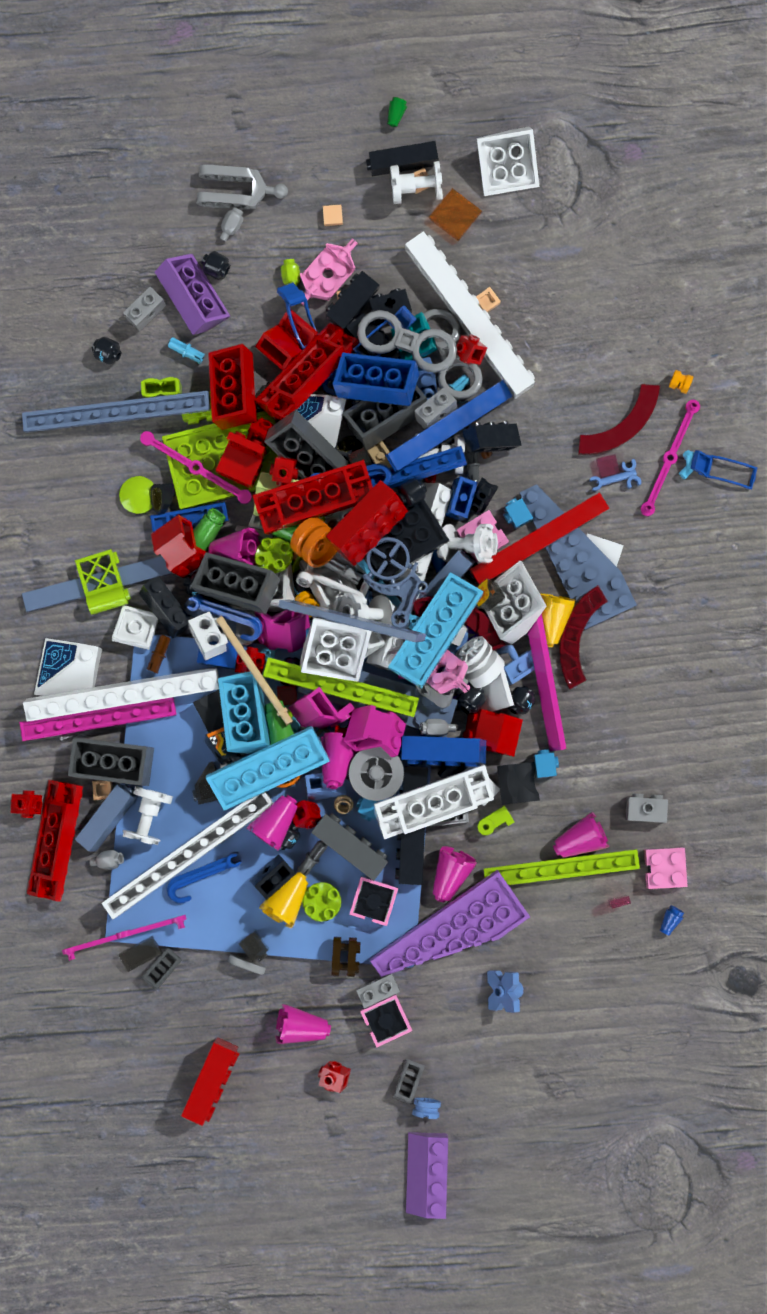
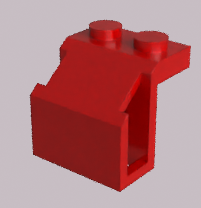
(280, 342)
(241, 459)
(178, 546)
(497, 729)

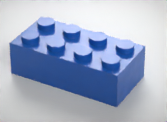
(376, 379)
(443, 749)

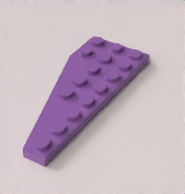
(471, 919)

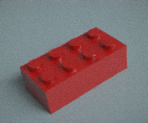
(232, 387)
(367, 523)
(209, 1083)

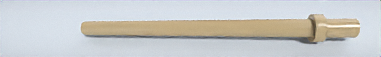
(281, 711)

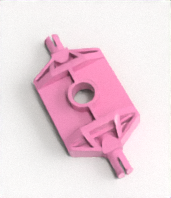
(332, 258)
(451, 677)

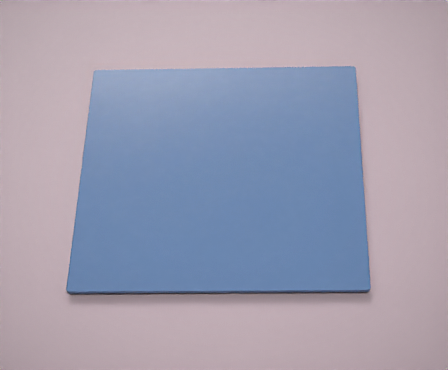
(227, 904)

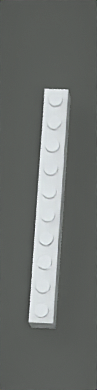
(469, 314)
(438, 500)
(121, 694)
(186, 855)

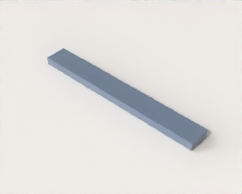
(74, 590)
(352, 620)

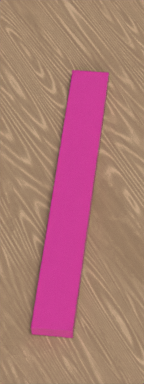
(546, 686)
(97, 719)

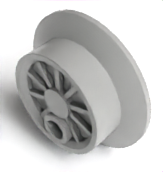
(376, 774)

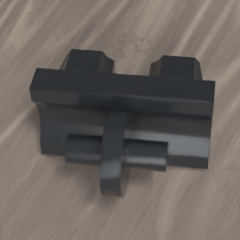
(482, 496)

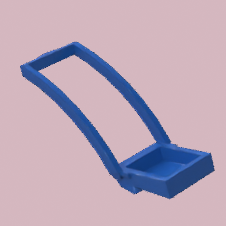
(294, 296)
(403, 315)
(702, 464)

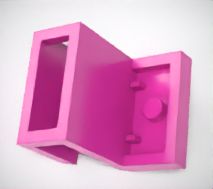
(283, 630)
(317, 711)
(375, 729)

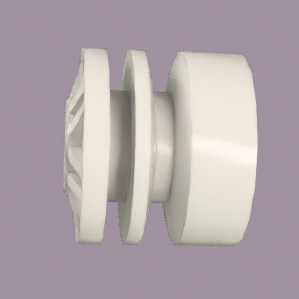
(482, 661)

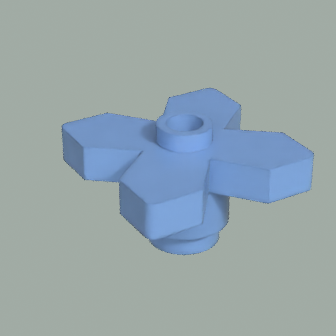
(506, 991)

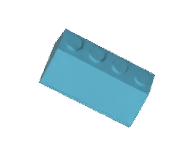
(243, 713)

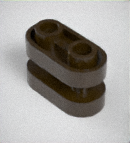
(352, 947)

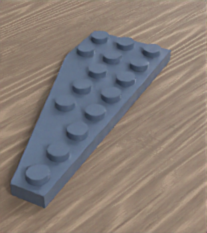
(580, 561)

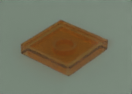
(455, 214)

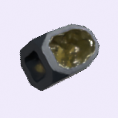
(348, 445)
(161, 497)

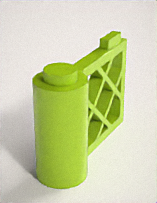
(105, 597)

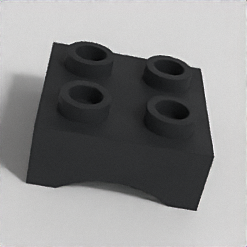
(210, 711)
(517, 783)

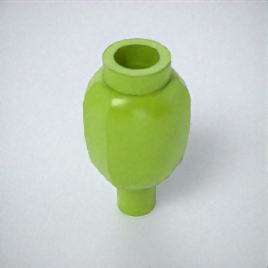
(290, 272)

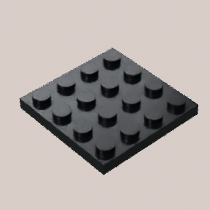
(417, 531)

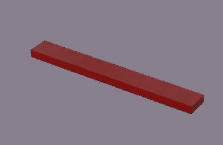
(540, 538)

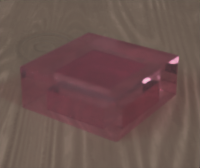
(607, 466)
(619, 901)

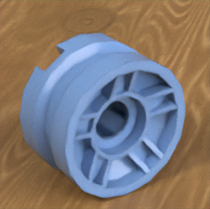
(426, 1108)

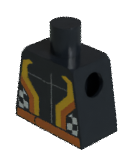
(217, 744)

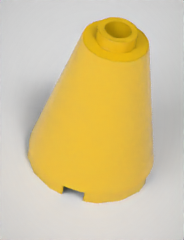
(555, 616)
(286, 901)

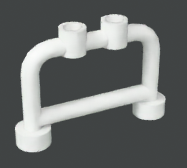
(305, 579)

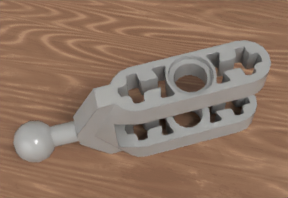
(236, 174)

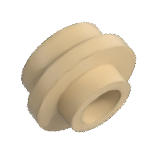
(343, 809)

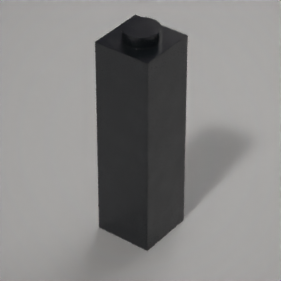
(406, 157)

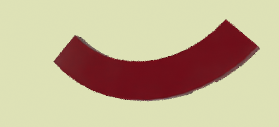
(626, 429)
(476, 621)
(572, 635)

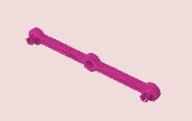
(148, 439)
(648, 507)
(71, 950)

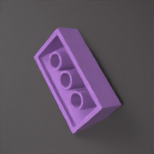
(192, 293)
(427, 1174)

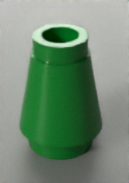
(396, 111)

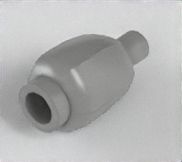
(231, 223)
(436, 728)
(108, 860)

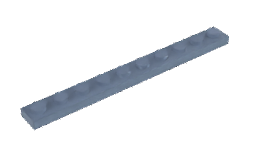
(116, 411)

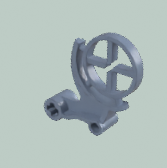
(407, 589)

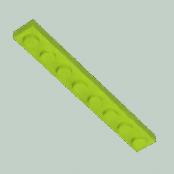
(342, 688)
(567, 867)

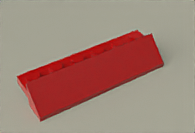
(306, 372)
(313, 497)
(54, 840)

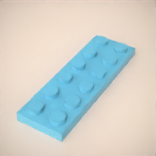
(441, 624)
(267, 768)

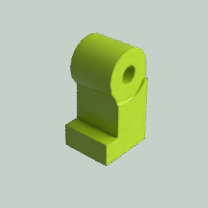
(489, 823)

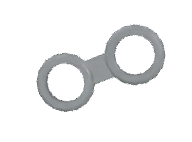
(407, 341)
(443, 352)

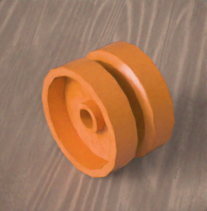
(311, 543)

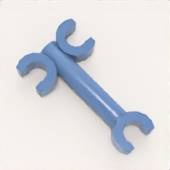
(629, 473)

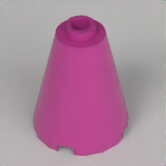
(237, 546)
(340, 759)
(275, 821)
(582, 838)
(451, 872)
(300, 1026)

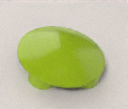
(136, 494)
(273, 554)
(321, 901)

